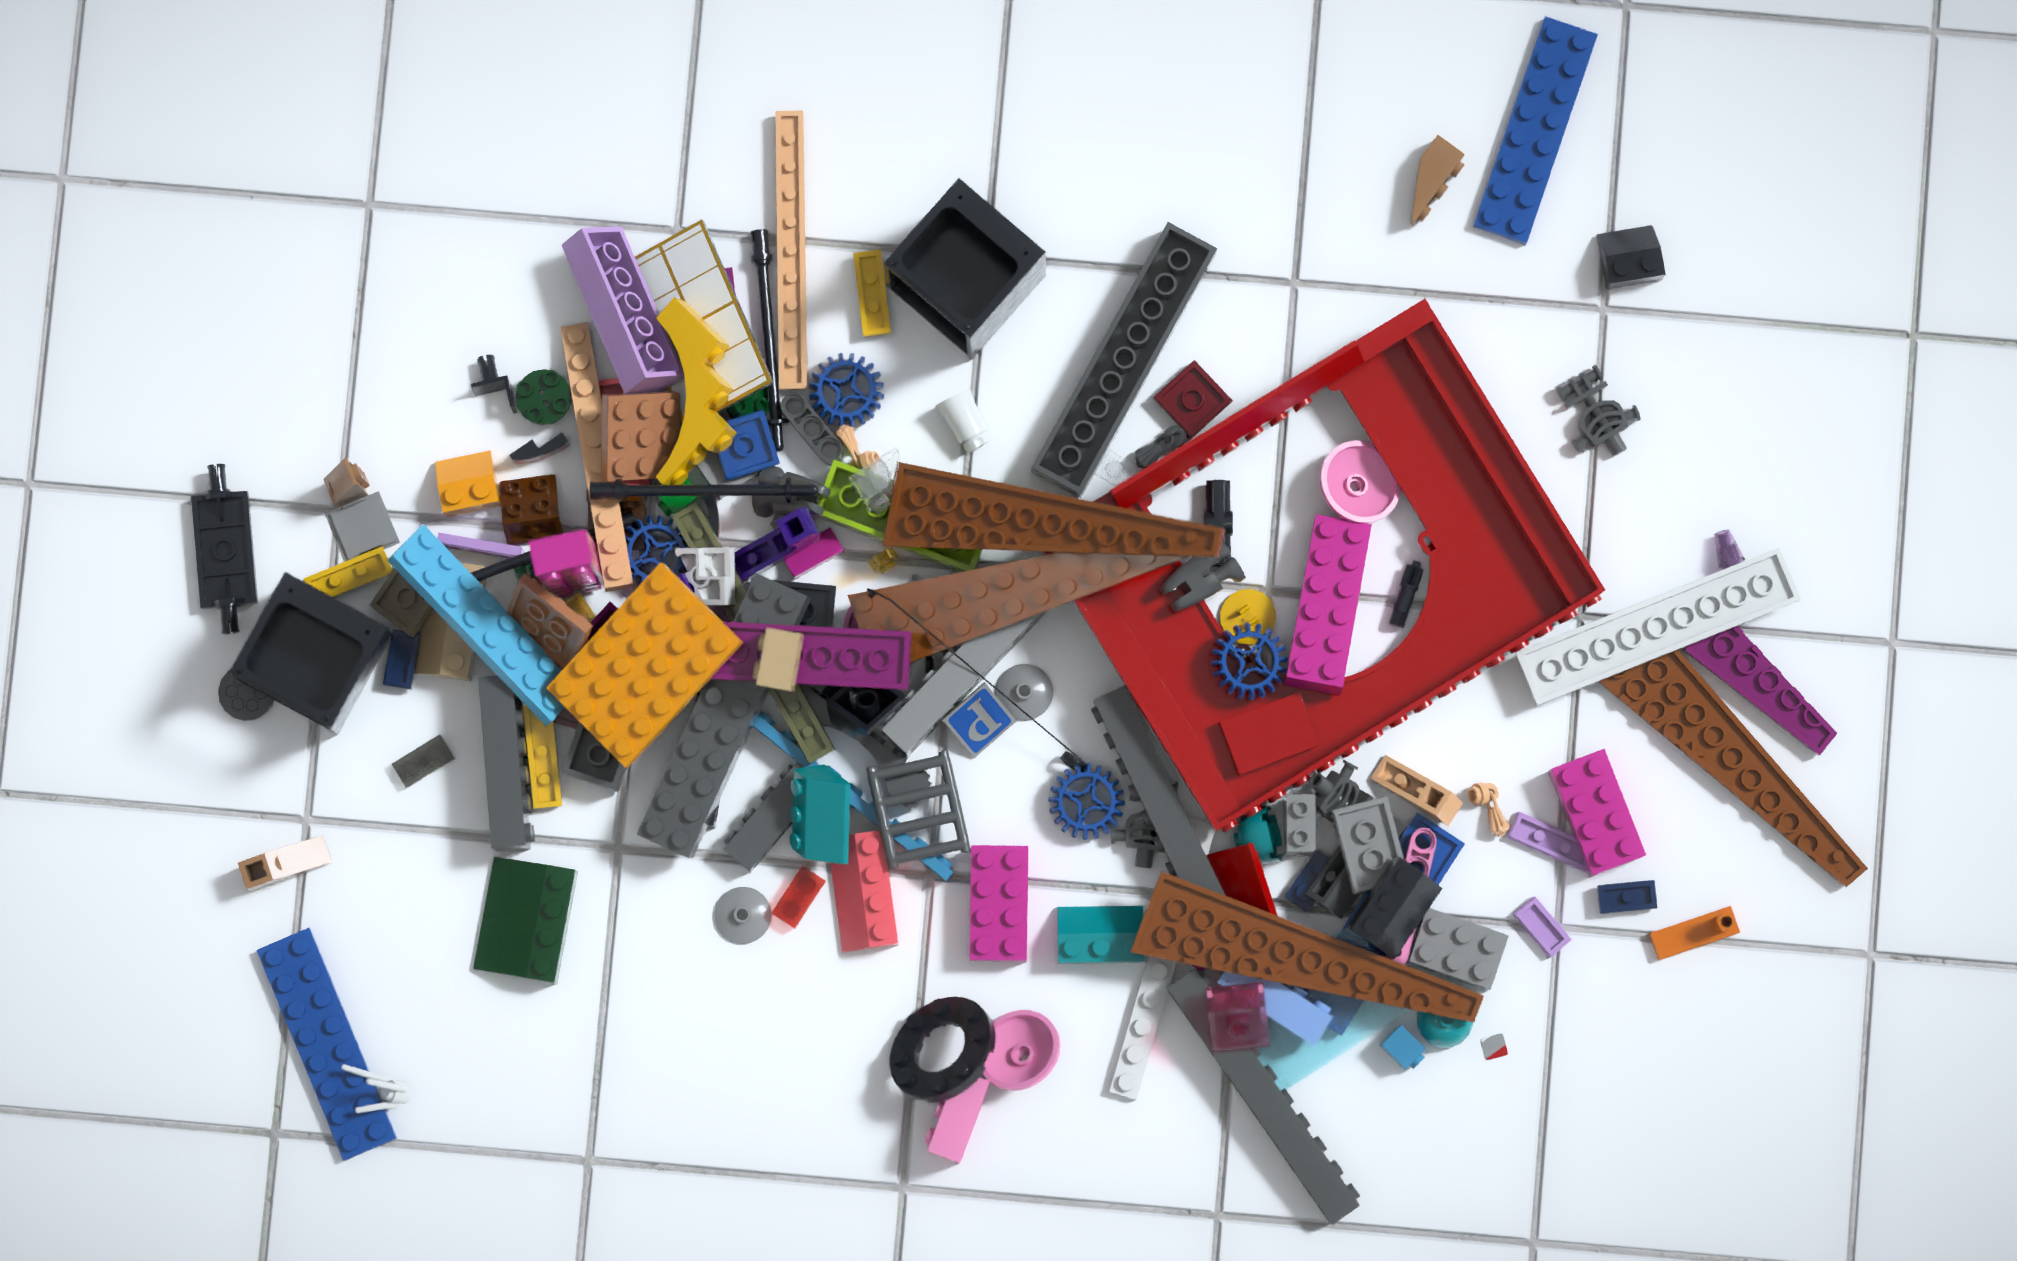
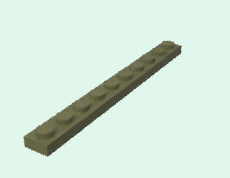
(793, 705)

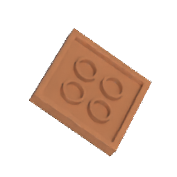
(638, 434)
(548, 621)

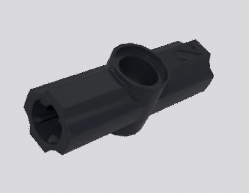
(1218, 510)

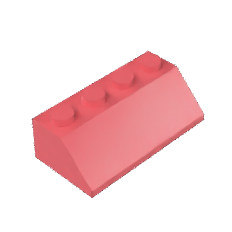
(864, 895)

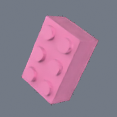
(956, 1122)

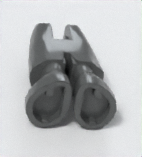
(768, 505)
(1198, 581)

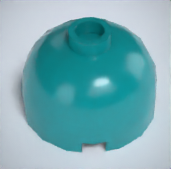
(1263, 833)
(1441, 1030)

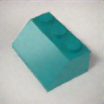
(820, 814)
(1098, 934)

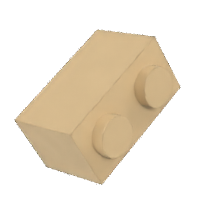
(779, 659)

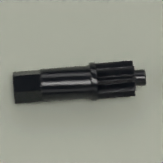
(1406, 593)

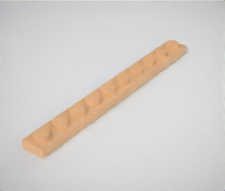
(791, 250)
(588, 415)

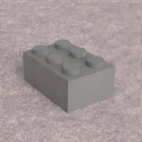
(1458, 949)

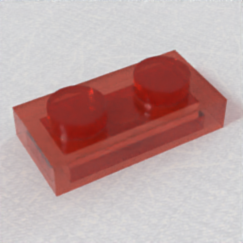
(798, 897)

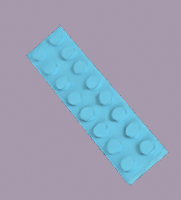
(479, 620)

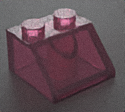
(1237, 1017)

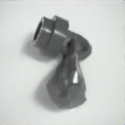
(1173, 438)

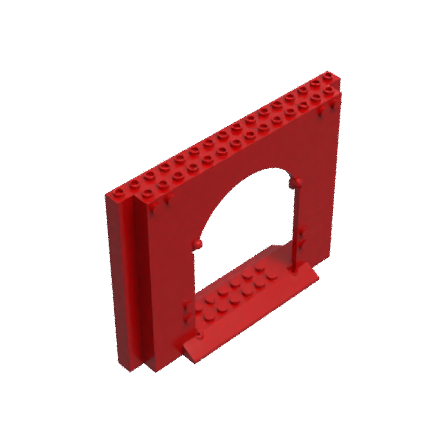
(1495, 567)

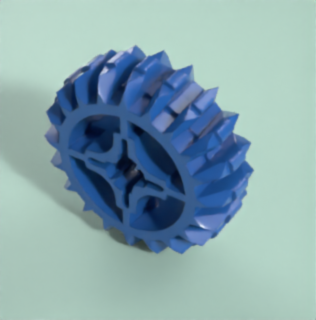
(852, 378)
(642, 531)
(1262, 639)
(1077, 825)

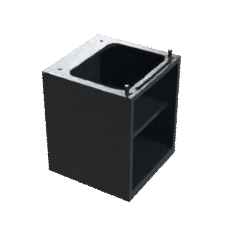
(965, 268)
(311, 652)

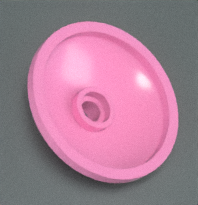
(1362, 466)
(1017, 1036)

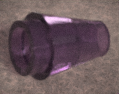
(1727, 549)

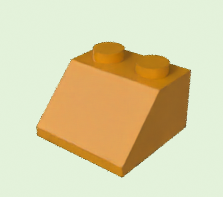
(467, 483)

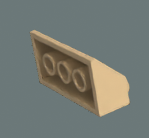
(443, 650)

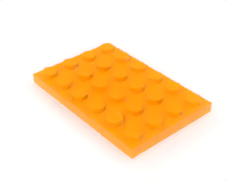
(644, 665)

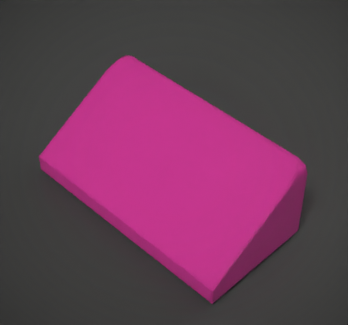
(815, 554)

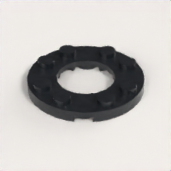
(962, 1073)

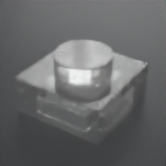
(1114, 468)

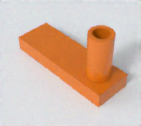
(1694, 933)

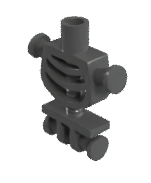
(1610, 436)
(1336, 791)
(1145, 849)

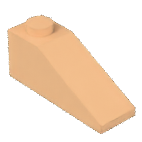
(1417, 790)

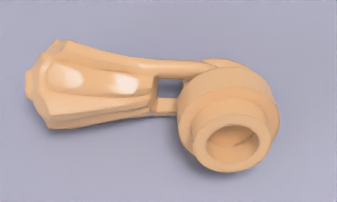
(847, 438)
(1481, 795)

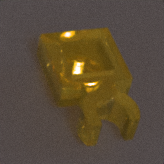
(883, 561)

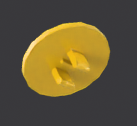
(1247, 607)

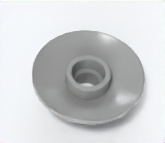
(1040, 691)
(753, 926)

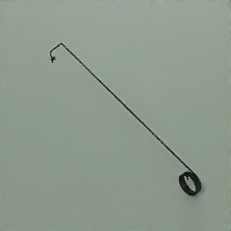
(1070, 761)

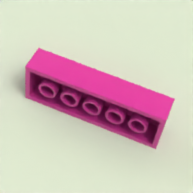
(567, 563)
(1328, 604)

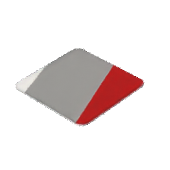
(1494, 1046)

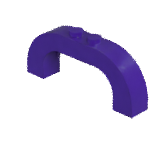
(793, 535)

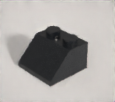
(1631, 257)
(862, 709)

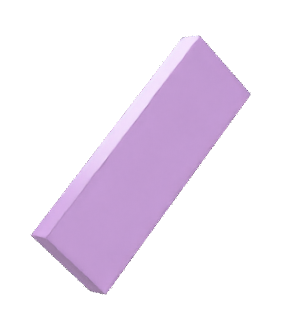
(479, 546)
(1546, 840)

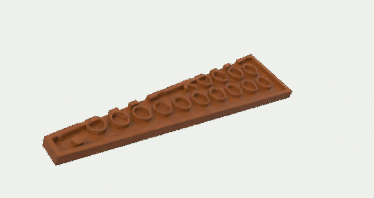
(974, 513)
(994, 597)
(1697, 722)
(1227, 935)

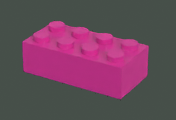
(1597, 812)
(999, 903)

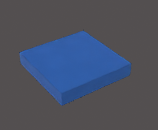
(751, 446)

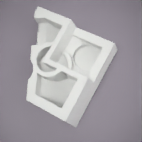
(710, 573)

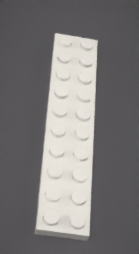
(1658, 626)

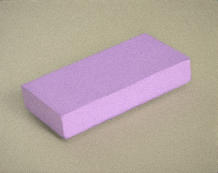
(1542, 927)

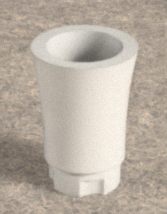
(964, 420)

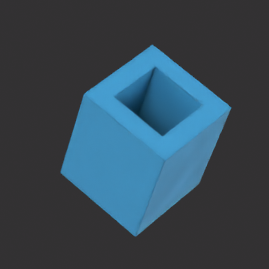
(1403, 1048)

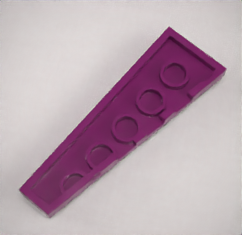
(1761, 683)

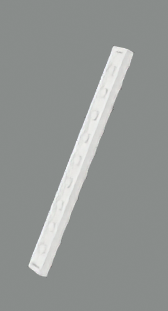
(1149, 1007)

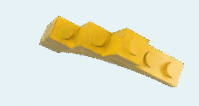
(705, 391)

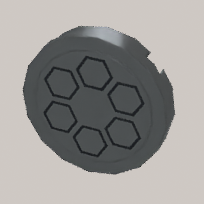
(241, 700)

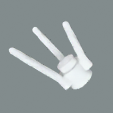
(392, 1090)

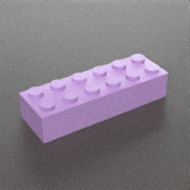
(622, 309)

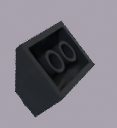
(1394, 907)

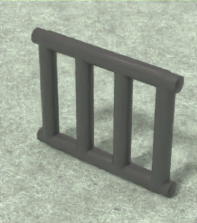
(954, 816)

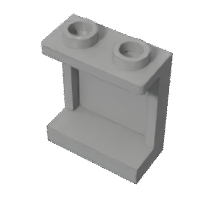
(1299, 824)

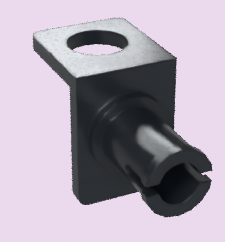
(491, 382)

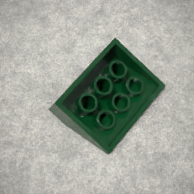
(525, 919)

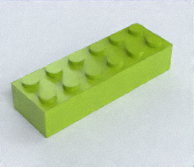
(848, 512)

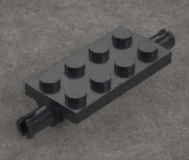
(224, 549)

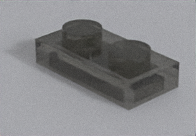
(423, 761)

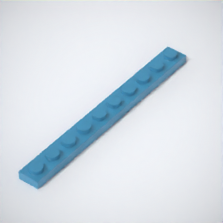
(786, 743)

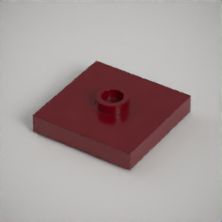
(1192, 399)

